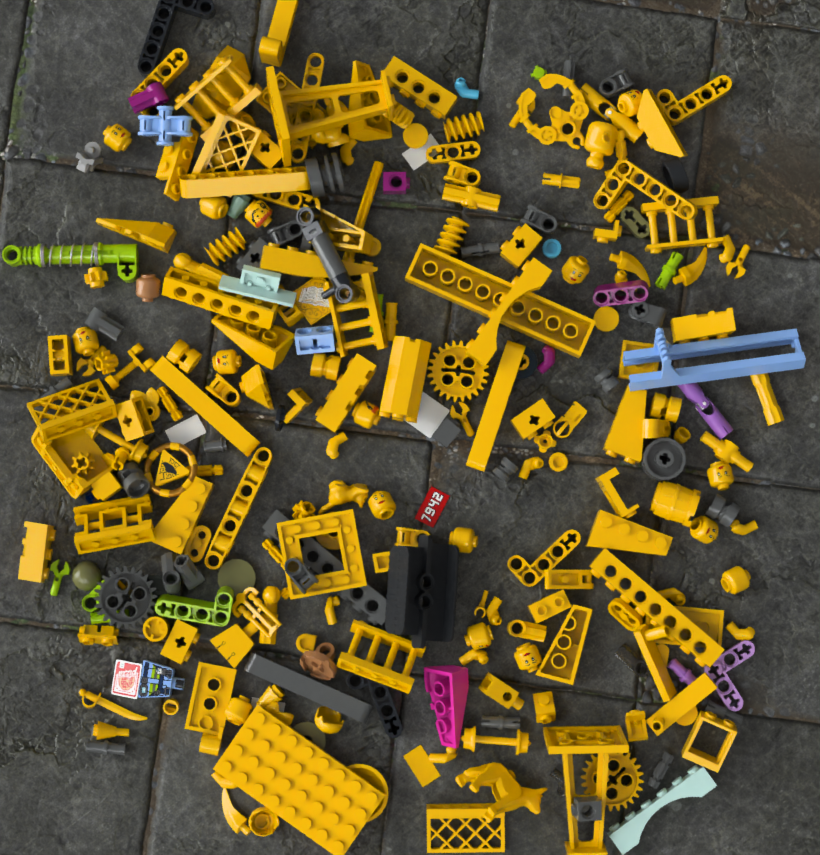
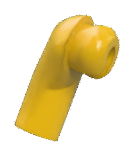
(729, 250)
(741, 529)
(492, 612)
(443, 758)

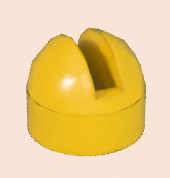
(682, 435)
(171, 710)

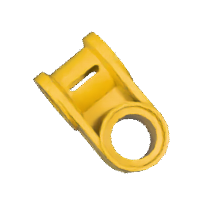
(461, 175)
(221, 389)
(655, 428)
(410, 536)

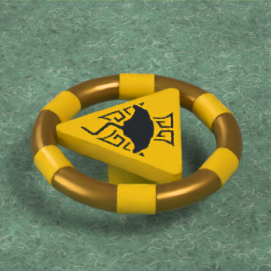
(170, 469)

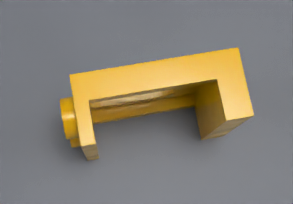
(612, 495)

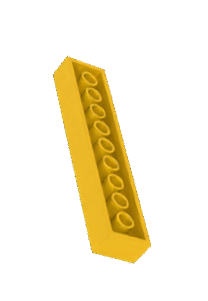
(481, 293)

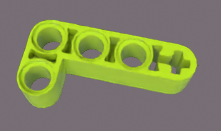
(194, 605)

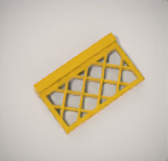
(212, 142)
(76, 419)
(461, 811)

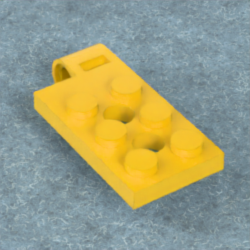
(205, 720)

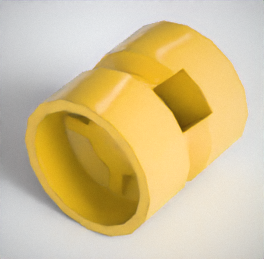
(179, 351)
(325, 366)
(665, 407)

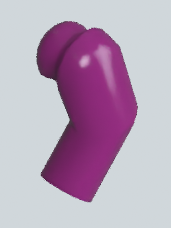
(549, 359)

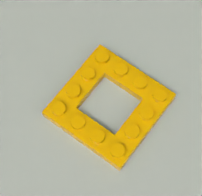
(341, 522)

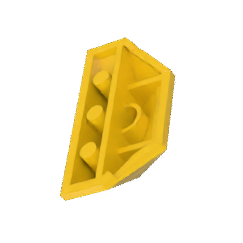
(240, 65)
(657, 126)

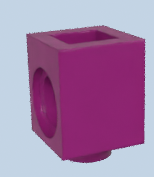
(388, 177)

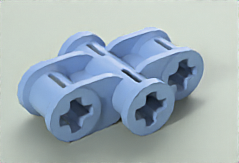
(165, 126)

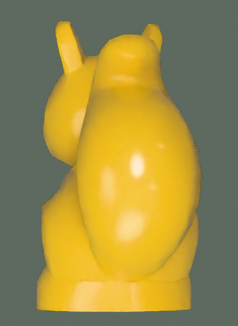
(334, 136)

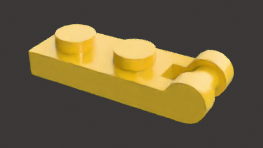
(568, 579)

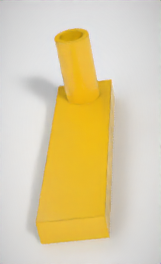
(645, 639)
(681, 703)

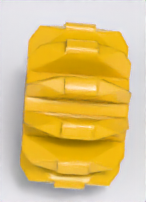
(402, 117)

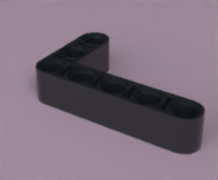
(166, 25)

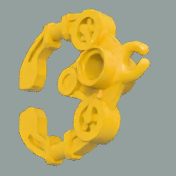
(558, 116)

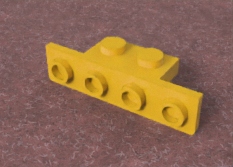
(175, 163)

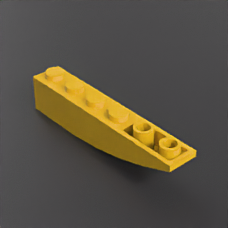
(306, 264)

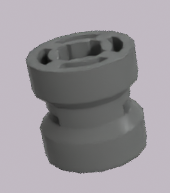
(607, 379)
(505, 470)

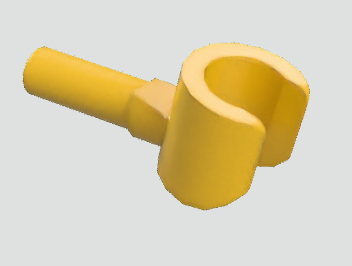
(482, 603)

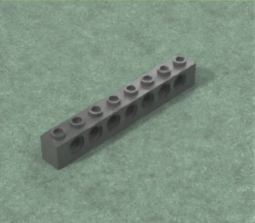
(317, 568)

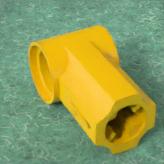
(528, 630)

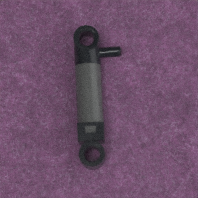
(318, 234)

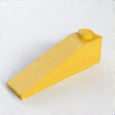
(256, 387)

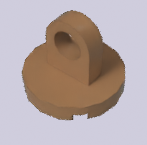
(318, 664)

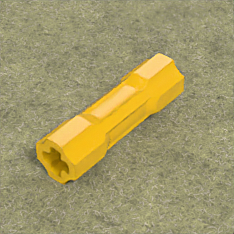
(766, 395)

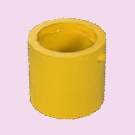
(156, 628)

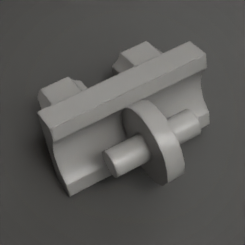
(89, 157)

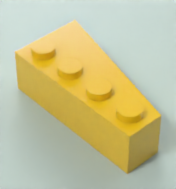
(348, 390)
(183, 516)

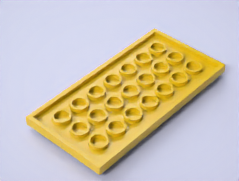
(299, 781)

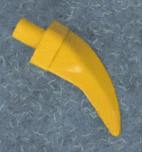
(629, 263)
(691, 272)
(234, 818)

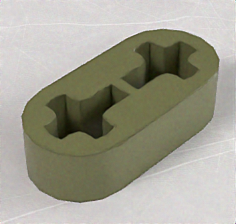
(632, 225)

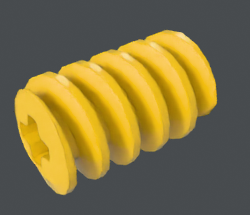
(464, 126)
(451, 235)
(226, 246)

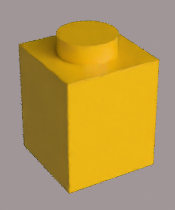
(106, 487)

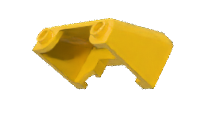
(59, 455)

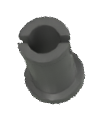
(215, 445)

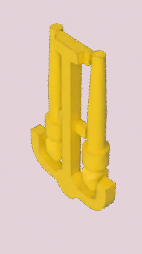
(242, 598)

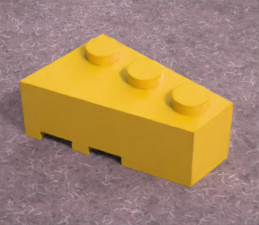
(346, 235)
(703, 326)
(36, 552)

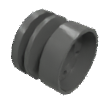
(325, 175)

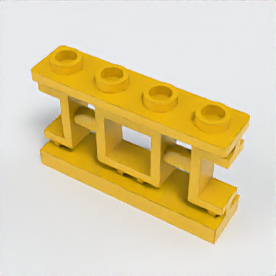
(116, 535)

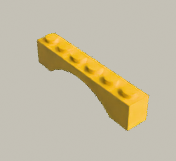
(531, 279)

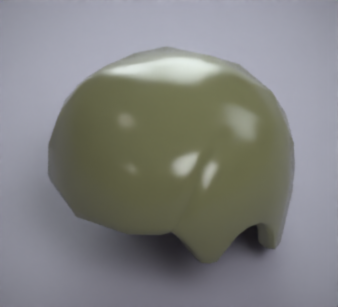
(86, 575)

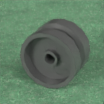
(671, 451)

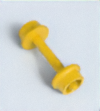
(138, 451)
(470, 738)

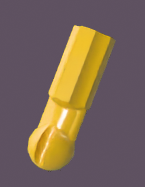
(184, 262)
(271, 596)

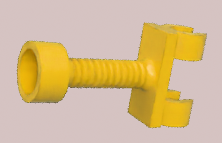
(113, 380)

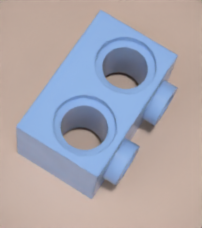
(315, 339)

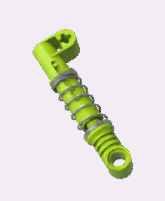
(78, 254)

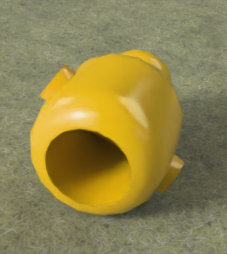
(599, 142)

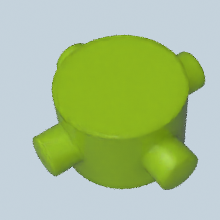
(538, 72)

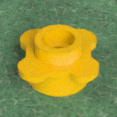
(545, 436)

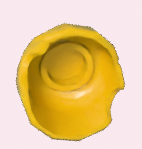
(228, 155)
(328, 720)
(263, 821)

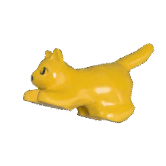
(342, 493)

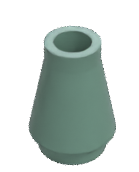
(238, 205)

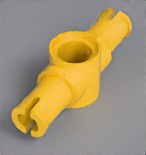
(726, 451)

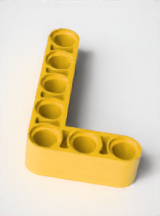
(274, 45)
(646, 187)

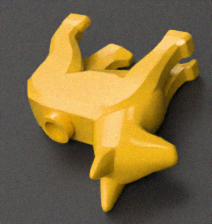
(504, 788)

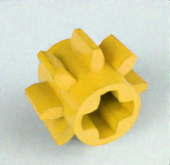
(96, 277)
(106, 362)
(79, 466)
(303, 510)

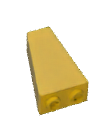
(626, 430)

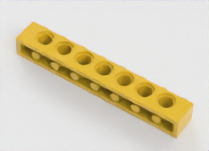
(712, 649)

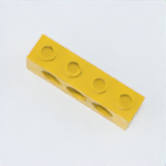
(415, 78)

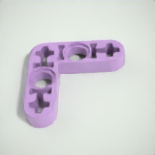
(723, 668)

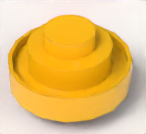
(244, 117)

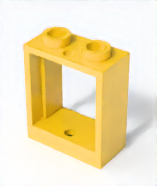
(702, 758)

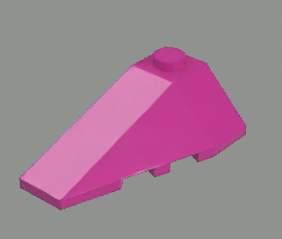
(449, 693)

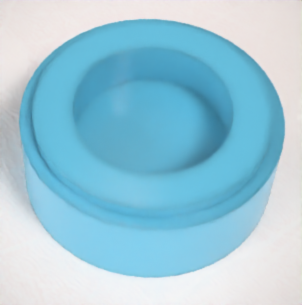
(551, 248)

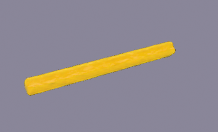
(367, 200)

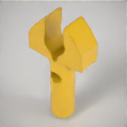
(515, 120)
(739, 261)
(81, 362)
(463, 419)

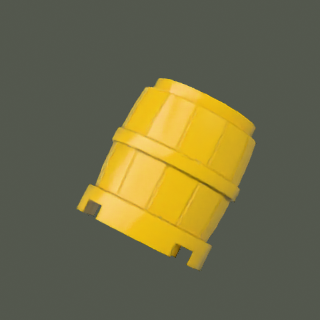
(675, 502)

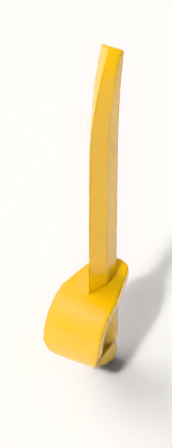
(97, 699)

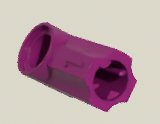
(153, 96)

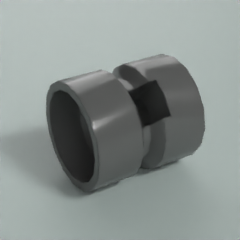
(133, 480)
(722, 510)

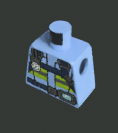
(158, 680)

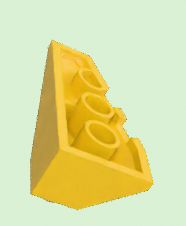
(374, 127)
(150, 233)
(261, 344)

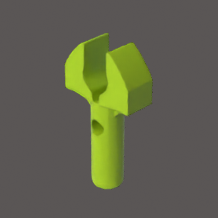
(58, 576)

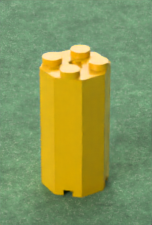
(405, 379)

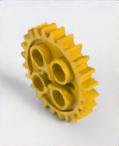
(456, 388)
(623, 792)

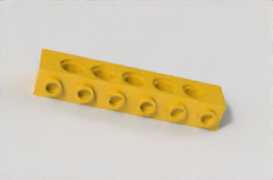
(205, 294)

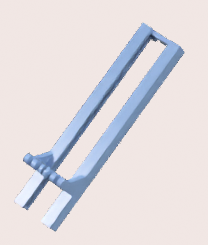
(670, 376)

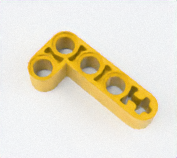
(156, 74)
(695, 97)
(547, 555)

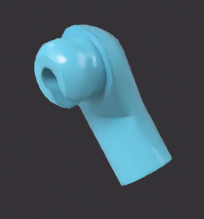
(463, 90)

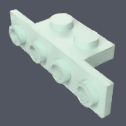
(258, 284)

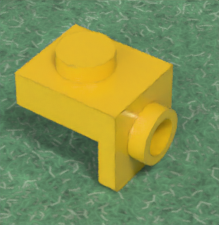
(604, 235)
(544, 707)
(636, 725)

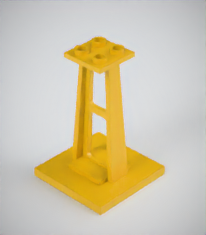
(280, 99)
(585, 740)

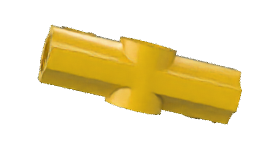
(471, 197)

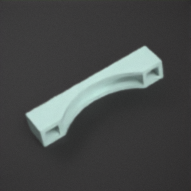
(694, 784)

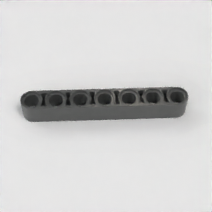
(308, 687)

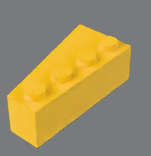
(623, 535)
(566, 650)

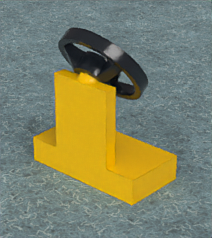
(301, 399)

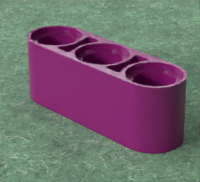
(628, 287)

